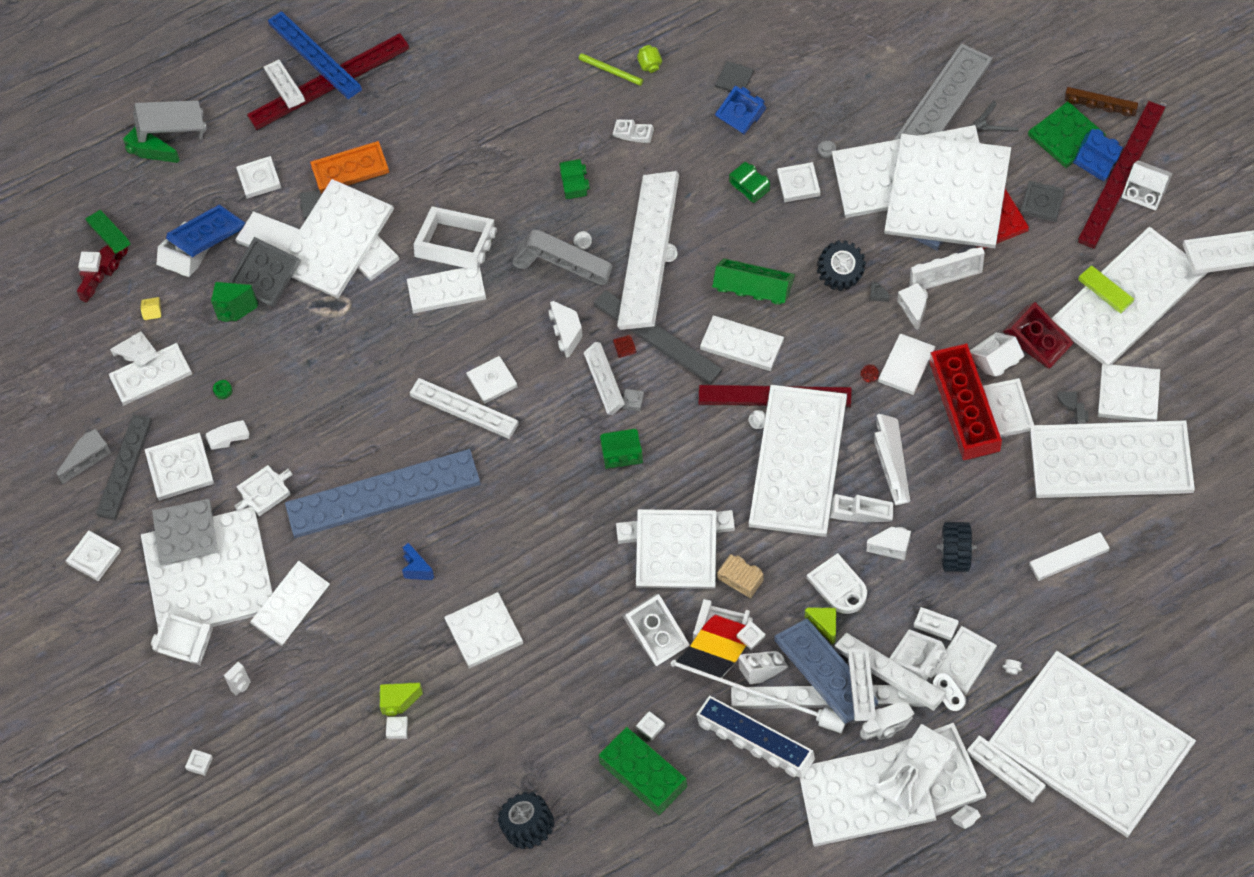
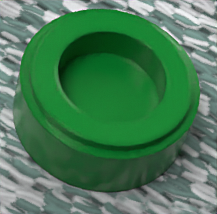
(222, 389)

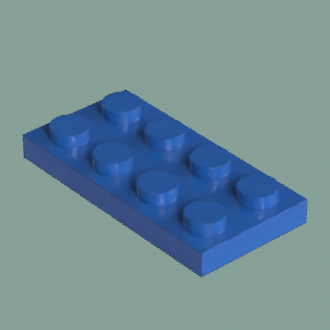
(205, 230)

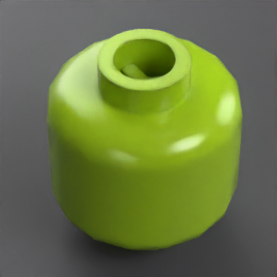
(649, 58)

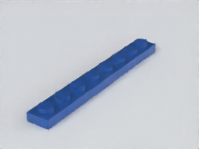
(315, 55)

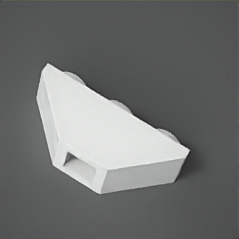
(566, 327)
(761, 666)

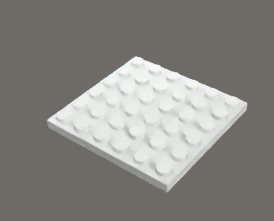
(948, 190)
(216, 585)

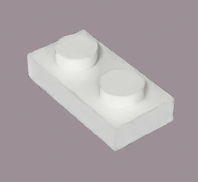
(936, 623)
(237, 679)

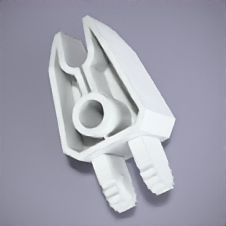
(887, 721)

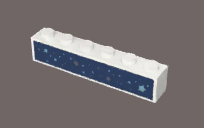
(755, 737)

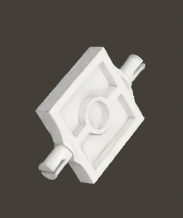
(263, 490)

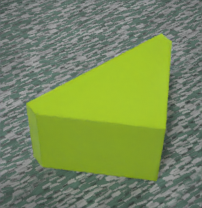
(824, 621)

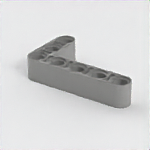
(563, 255)

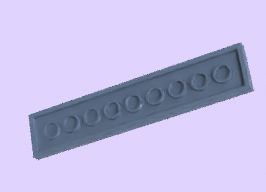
(382, 493)

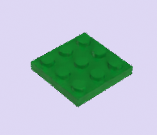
(1062, 133)

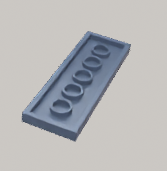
(820, 666)

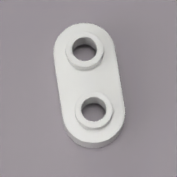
(952, 690)

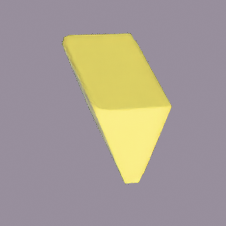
(151, 308)

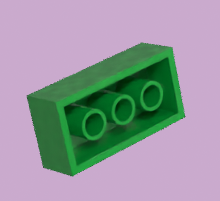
(643, 771)

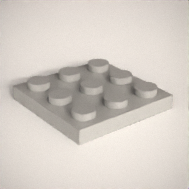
(184, 531)

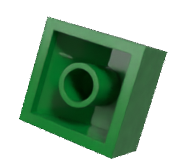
(233, 301)

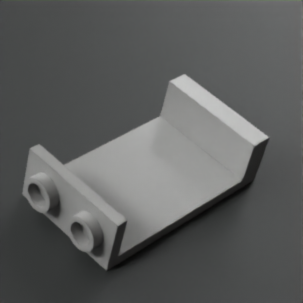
(168, 117)

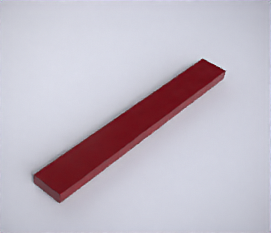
(752, 394)

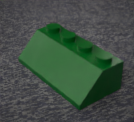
(753, 281)

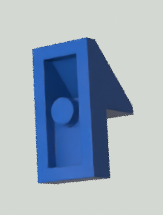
(417, 567)

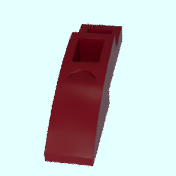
(108, 264)

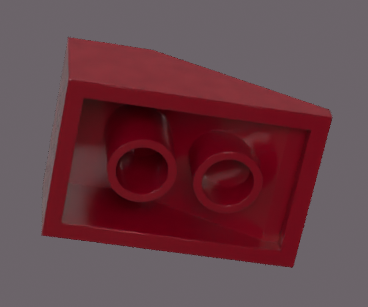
(1039, 335)

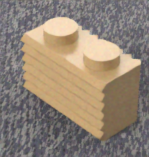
(740, 575)

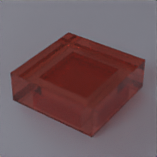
(624, 346)

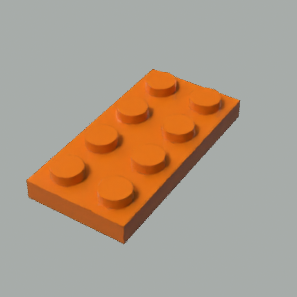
(350, 166)

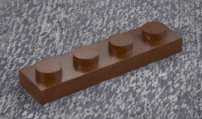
(1104, 102)

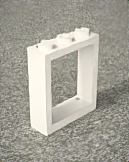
(448, 255)

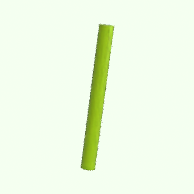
(610, 69)

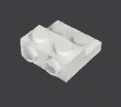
(919, 654)

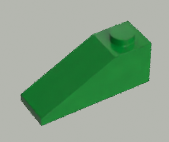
(151, 149)

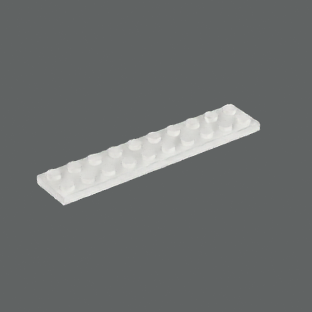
(648, 251)

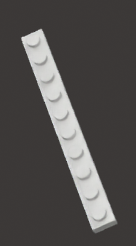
(809, 698)

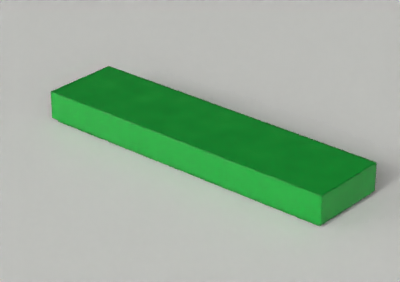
(107, 231)

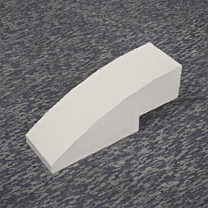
(861, 509)

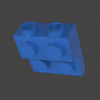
(741, 109)
(1097, 154)

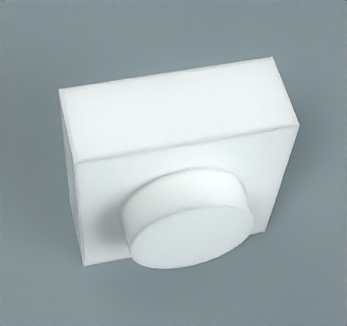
(89, 261)
(751, 635)
(650, 725)
(396, 727)
(199, 762)
(965, 817)

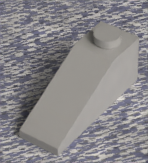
(85, 453)

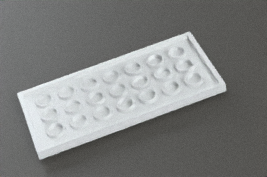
(868, 171)
(1148, 271)
(1111, 459)
(798, 460)

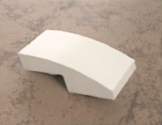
(633, 132)
(225, 434)

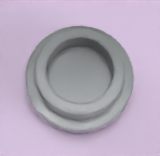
(825, 149)

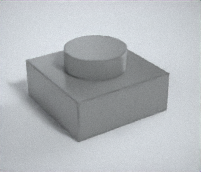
(633, 400)

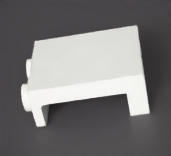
(708, 611)
(181, 638)

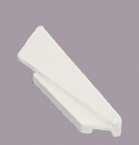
(891, 456)

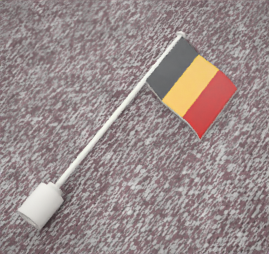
(716, 652)

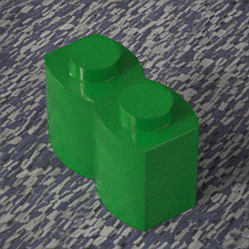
(573, 179)
(749, 182)

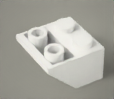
(1146, 185)

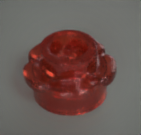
(869, 369)

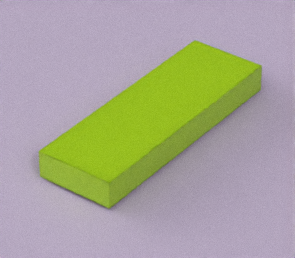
(1106, 289)

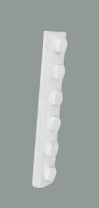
(464, 408)
(628, 530)
(894, 673)

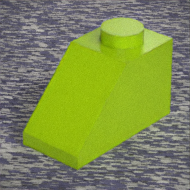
(398, 697)

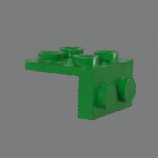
(621, 448)

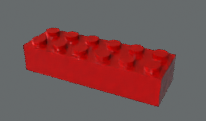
(965, 402)

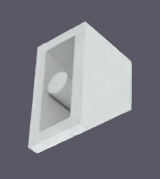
(913, 302)
(891, 543)

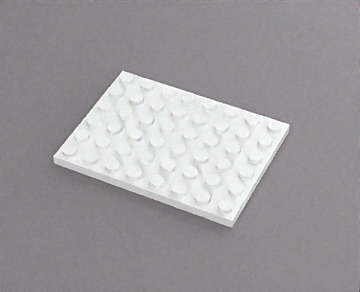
(1092, 743)

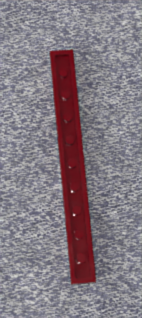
(321, 86)
(1118, 179)

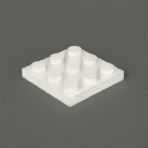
(1129, 393)
(179, 466)
(483, 630)

